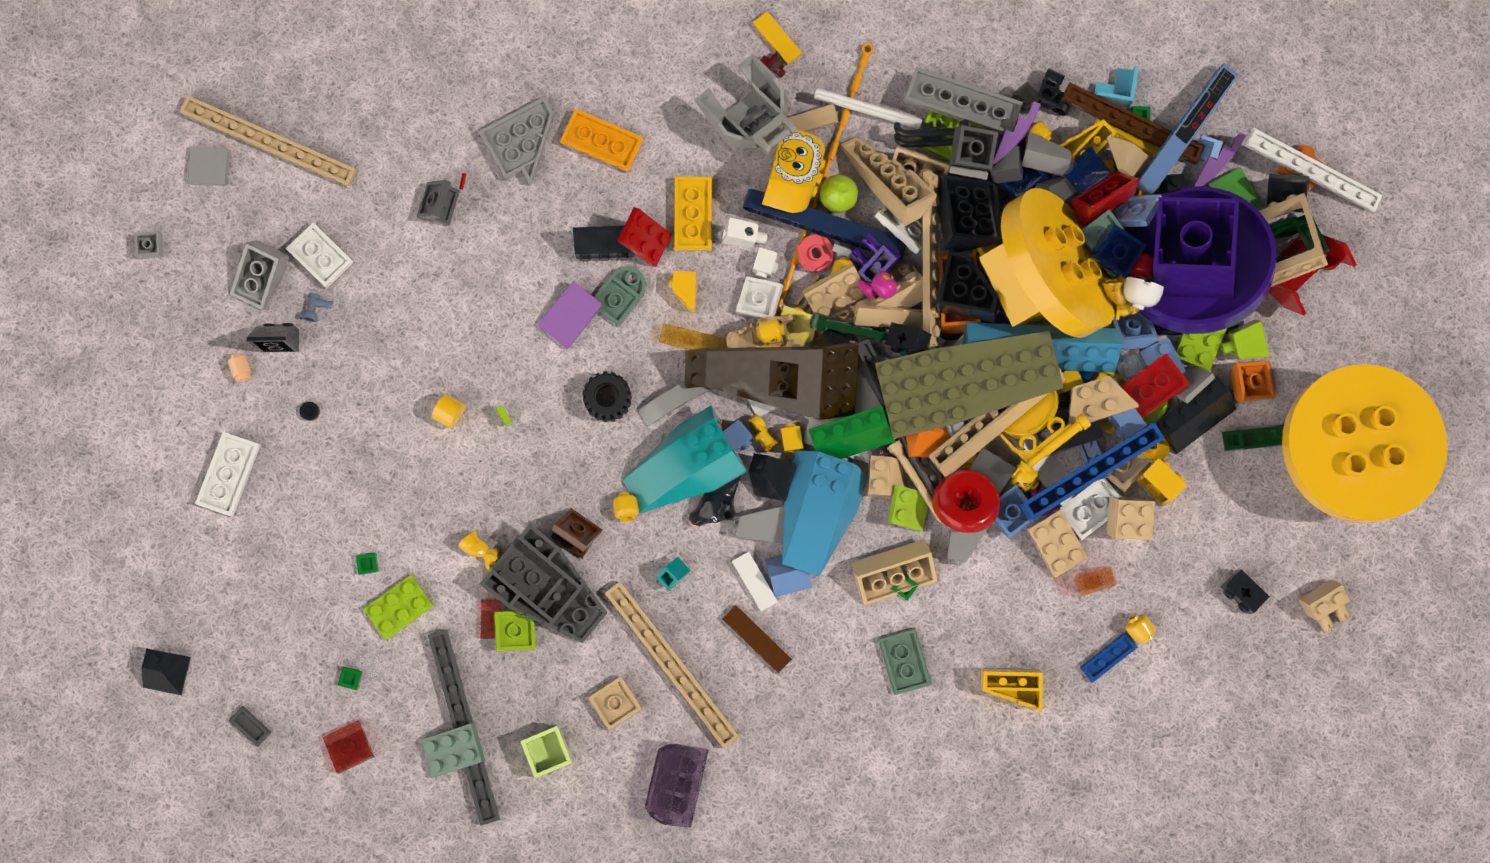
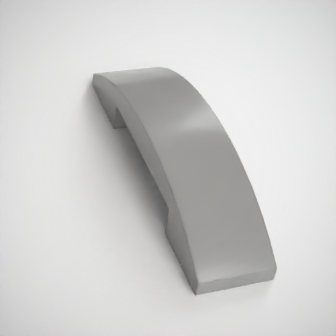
(669, 402)

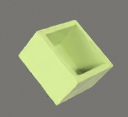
(547, 751)

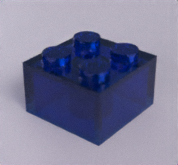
(1117, 251)

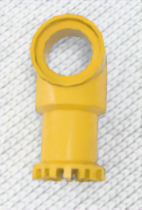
(759, 427)

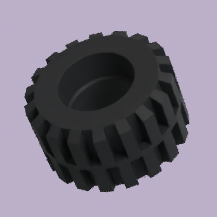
(611, 412)

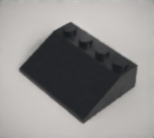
(969, 213)

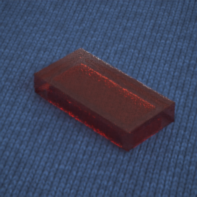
(488, 608)

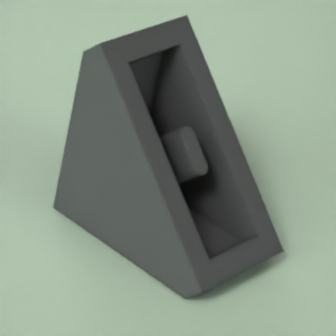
(1008, 168)

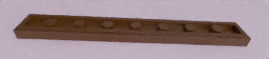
(1124, 119)

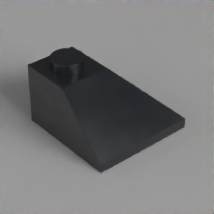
(771, 476)
(164, 671)

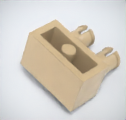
(1323, 601)

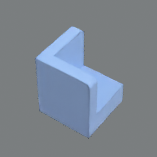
(1211, 147)

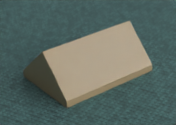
(1128, 157)
(920, 163)

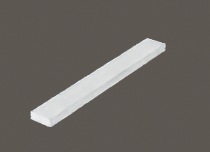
(1317, 172)

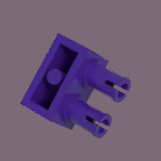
(882, 260)

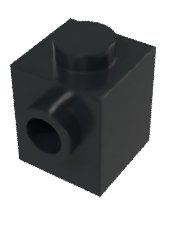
(1173, 183)

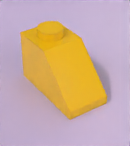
(684, 288)

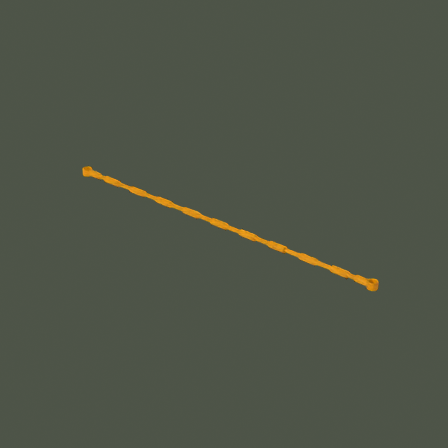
(830, 157)

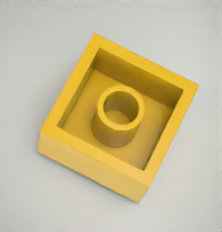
(1162, 481)

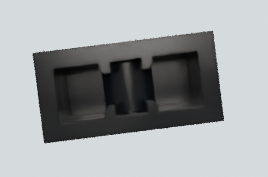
(907, 339)
(1254, 594)

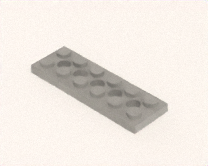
(961, 90)

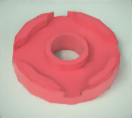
(805, 257)

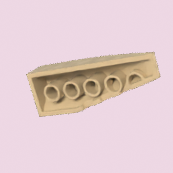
(895, 187)

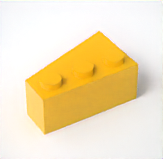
(1092, 137)
(1017, 685)

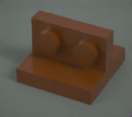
(575, 532)

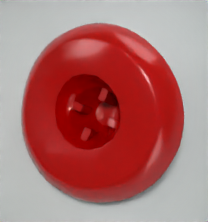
(966, 501)

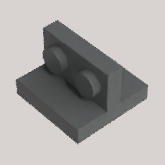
(438, 202)

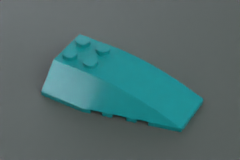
(685, 464)

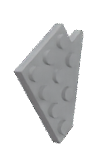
(519, 139)

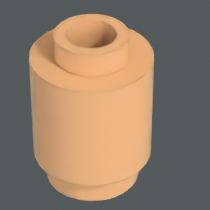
(239, 367)

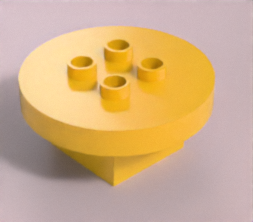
(1046, 267)
(1364, 443)

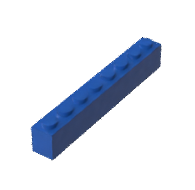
(1091, 472)

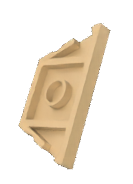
(1099, 400)

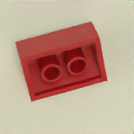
(1104, 196)

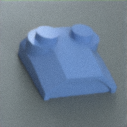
(1135, 331)
(1011, 517)

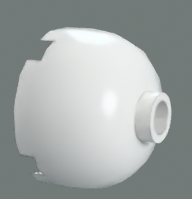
(1142, 293)

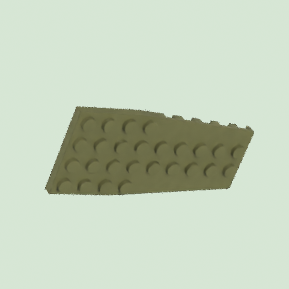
(966, 381)

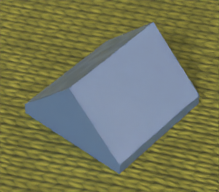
(786, 579)

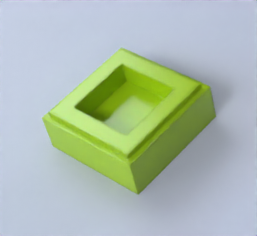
(504, 416)

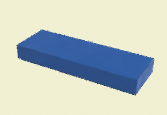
(1108, 657)

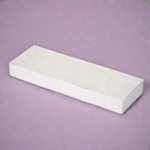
(754, 581)

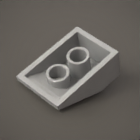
(258, 274)

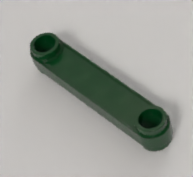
(820, 322)

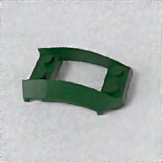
(1293, 226)

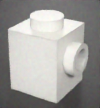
(765, 263)

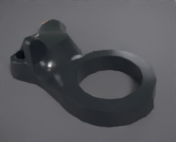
(716, 505)

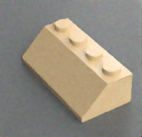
(882, 571)

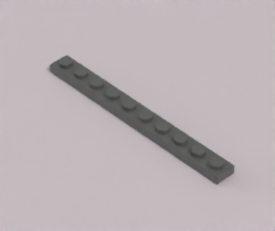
(924, 466)
(461, 716)

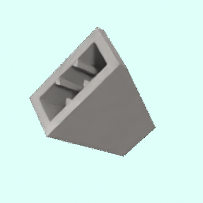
(1046, 155)
(762, 526)
(961, 545)

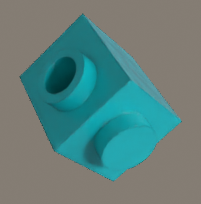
(673, 573)

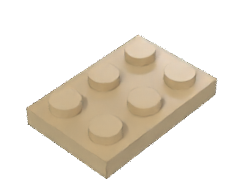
(834, 291)
(1056, 542)

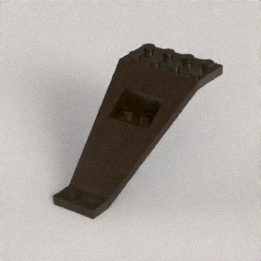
(815, 378)

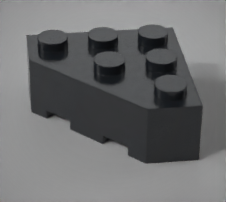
(966, 290)

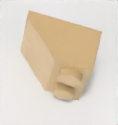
(883, 475)

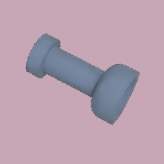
(314, 301)

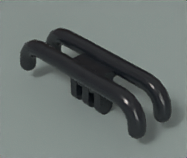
(930, 135)

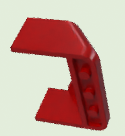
(1286, 293)

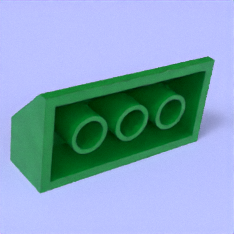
(853, 434)

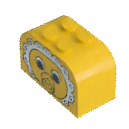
(795, 172)

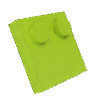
(907, 508)
(513, 632)

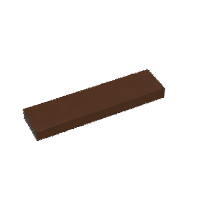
(757, 639)

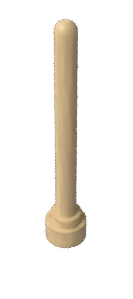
(897, 450)

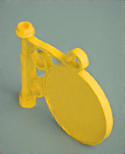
(1034, 421)

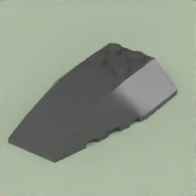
(544, 586)

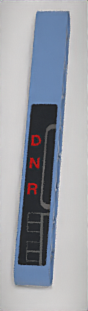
(1186, 129)

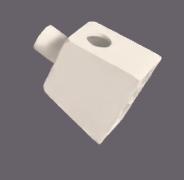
(736, 230)

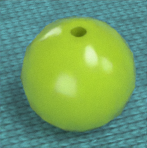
(838, 193)

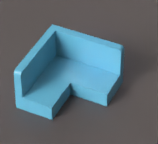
(1123, 89)

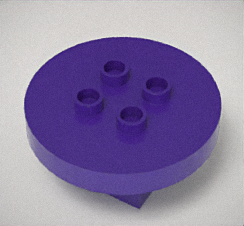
(1210, 258)

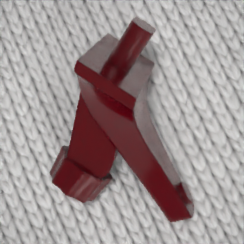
(774, 65)

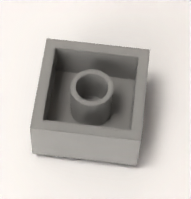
(148, 245)

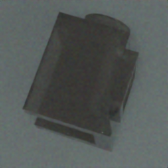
(1026, 95)

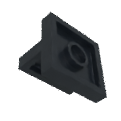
(1282, 186)

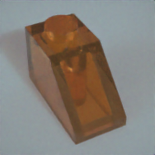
(1095, 581)

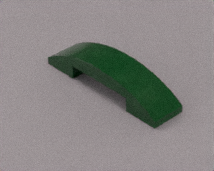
(1252, 438)

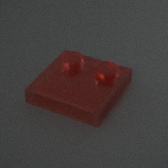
(348, 747)

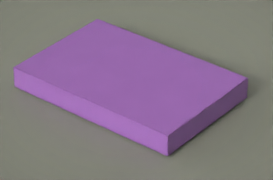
(570, 315)

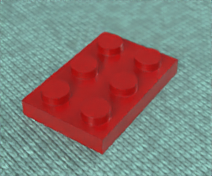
(644, 237)
(1155, 385)

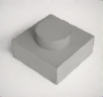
(842, 249)

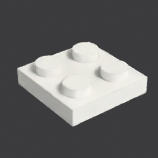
(759, 298)

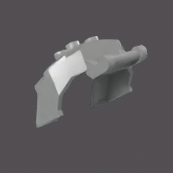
(756, 116)

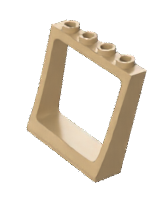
(1303, 262)

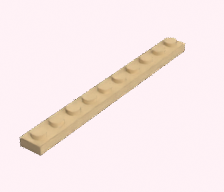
(268, 141)
(930, 263)
(672, 665)

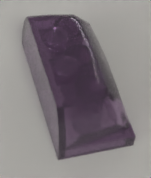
(676, 784)

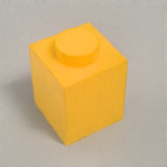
(791, 438)

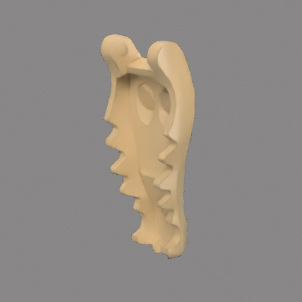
(748, 336)

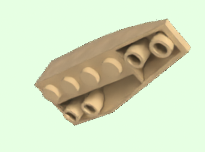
(908, 294)

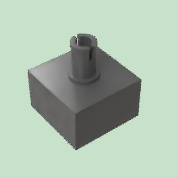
(973, 148)

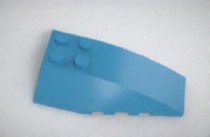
(819, 509)

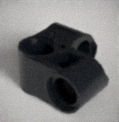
(1051, 86)

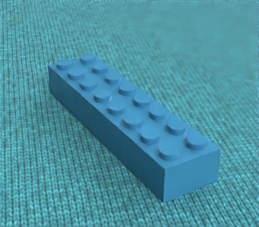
(1091, 353)

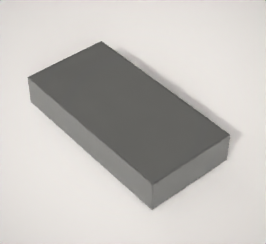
(250, 726)

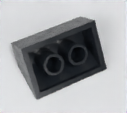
(599, 243)

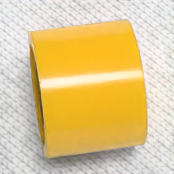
(448, 411)

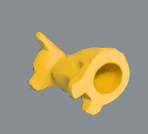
(1114, 291)
(476, 547)

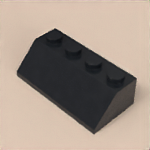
(1192, 420)

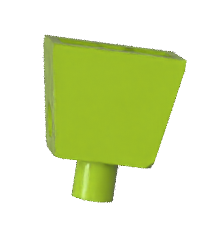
(1246, 341)

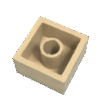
(1130, 518)

